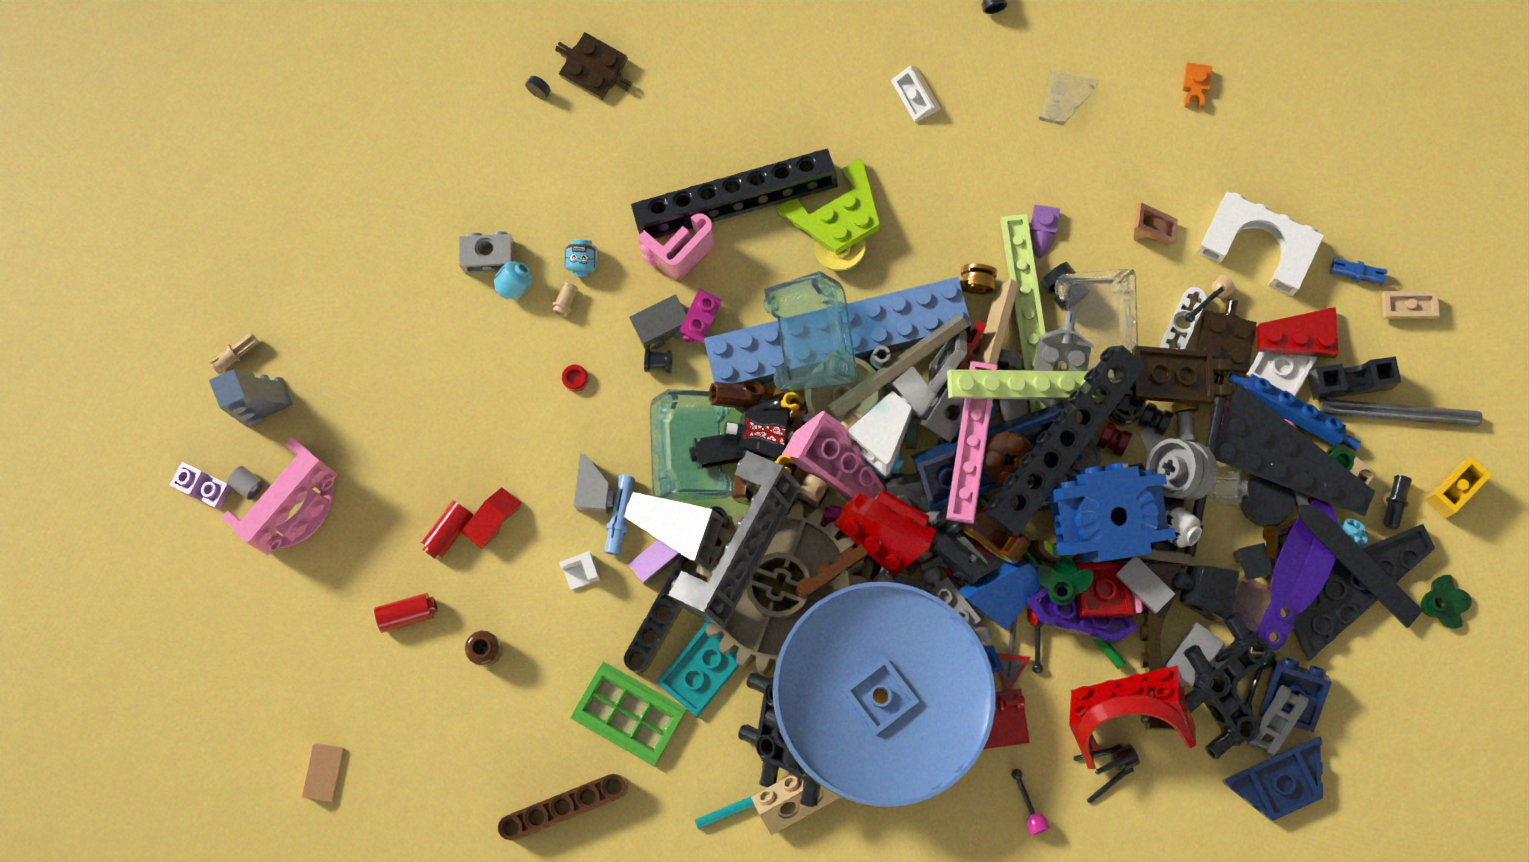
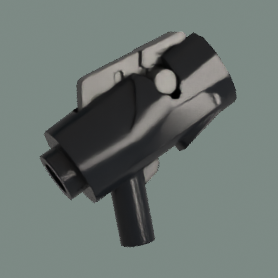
(958, 556)

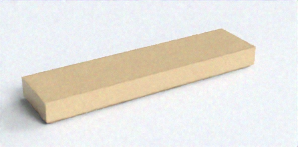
(997, 322)

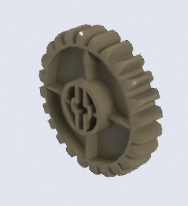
(798, 545)

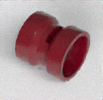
(1108, 437)

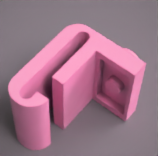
(680, 252)

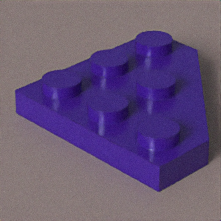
(1068, 619)

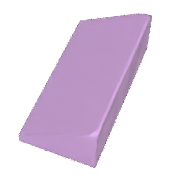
(653, 561)

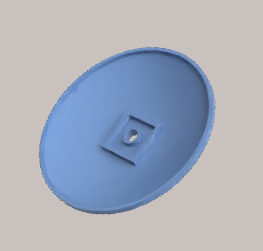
(934, 686)

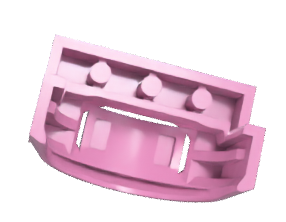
(273, 508)

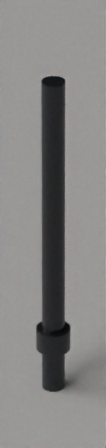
(1211, 443)

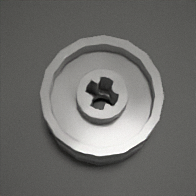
(1188, 468)

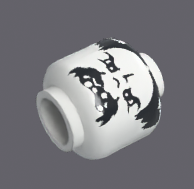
(1186, 527)

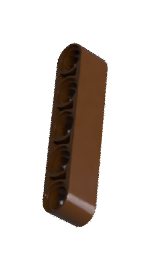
(549, 807)

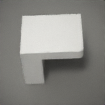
(580, 570)

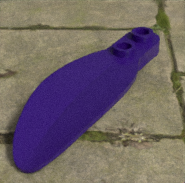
(1296, 579)

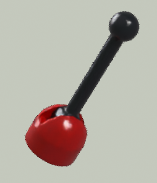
(1033, 620)

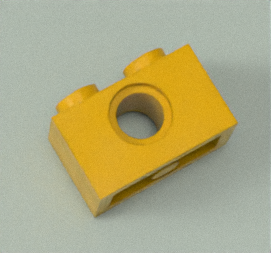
(1458, 487)

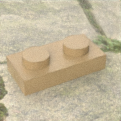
(1410, 305)

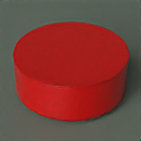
(575, 378)

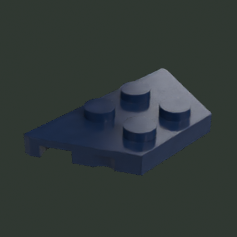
(1283, 781)

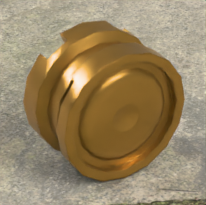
(978, 279)

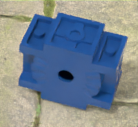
(1090, 519)

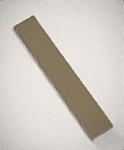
(898, 366)

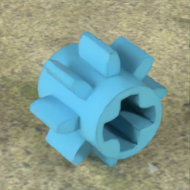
(1356, 531)

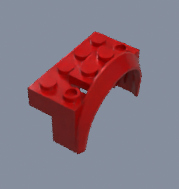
(1150, 694)

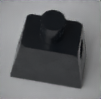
(1207, 590)

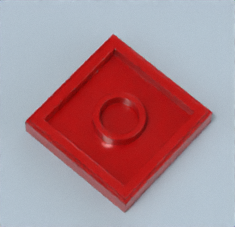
(1107, 594)

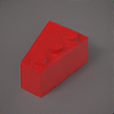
(884, 534)

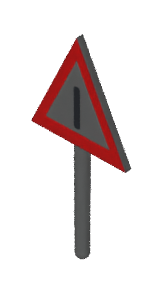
(1011, 664)

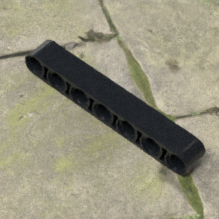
(652, 622)

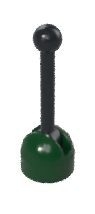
(1267, 664)

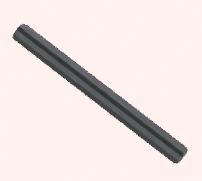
(1401, 412)

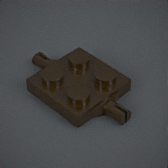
(593, 66)
(1227, 337)

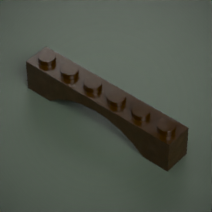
(1151, 635)

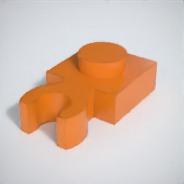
(1196, 81)

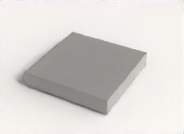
(947, 359)

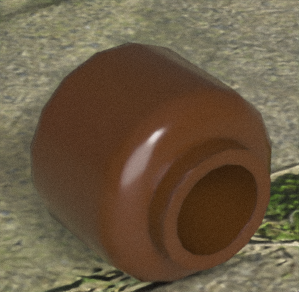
(476, 643)

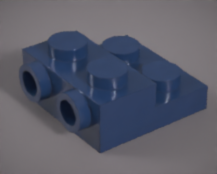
(1308, 682)

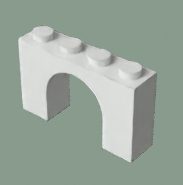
(1296, 241)

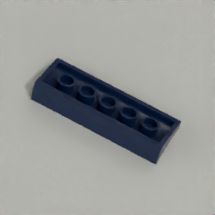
(937, 464)

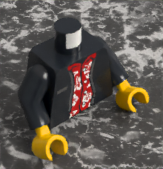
(763, 429)

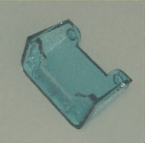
(812, 333)
(674, 423)

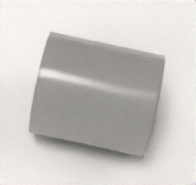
(245, 482)

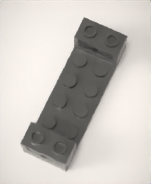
(773, 495)

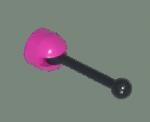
(1036, 822)

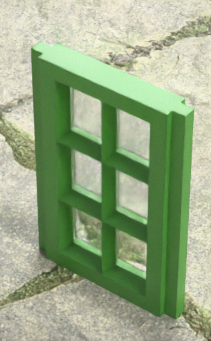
(628, 713)

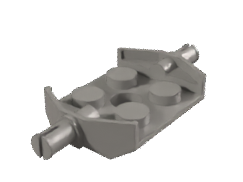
(1064, 346)

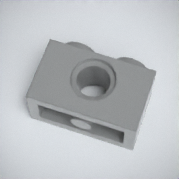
(474, 243)

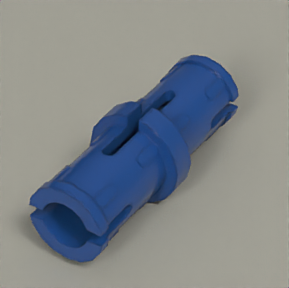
(1358, 271)

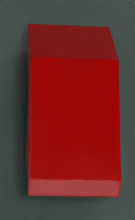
(490, 516)

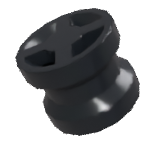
(947, 525)

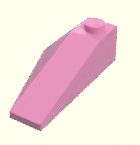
(829, 454)

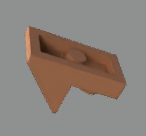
(1155, 225)

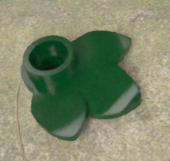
(1064, 577)
(1449, 602)

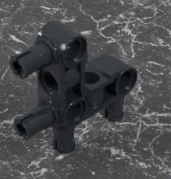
(1227, 671)
(771, 744)

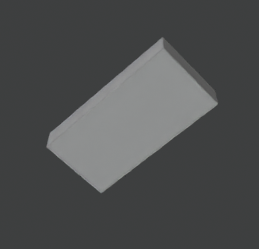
(1145, 584)

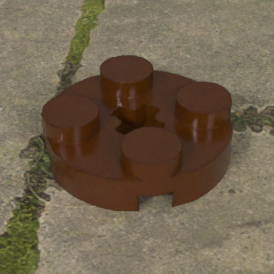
(998, 447)

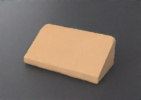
(322, 772)

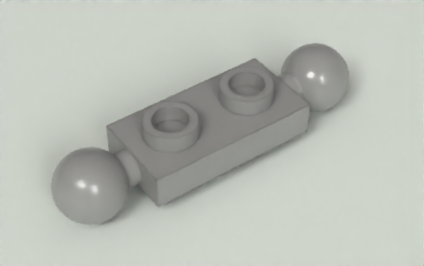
(947, 591)

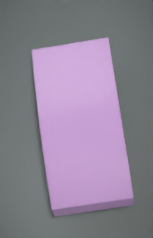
(200, 485)

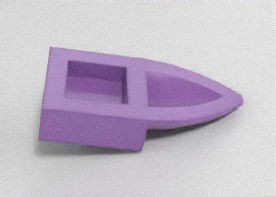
(1043, 228)

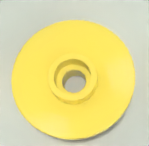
(842, 261)

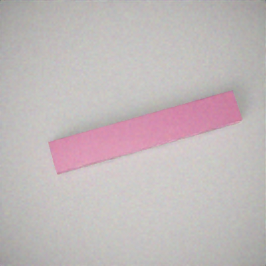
(969, 455)

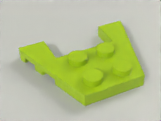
(842, 220)

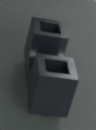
(1366, 378)

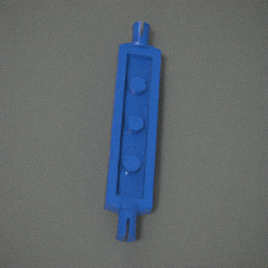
(1297, 411)

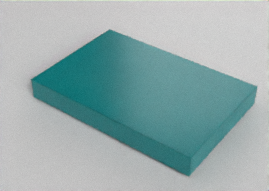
(698, 672)

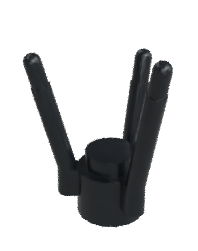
(1123, 759)

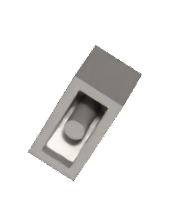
(592, 489)

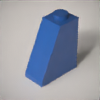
(1004, 591)

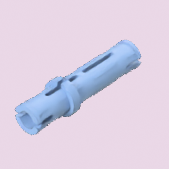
(617, 524)

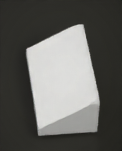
(915, 93)

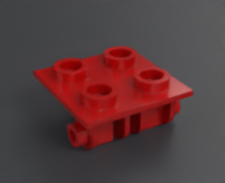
(1009, 720)

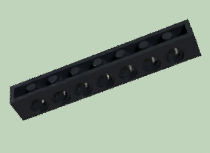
(737, 193)
(1125, 370)

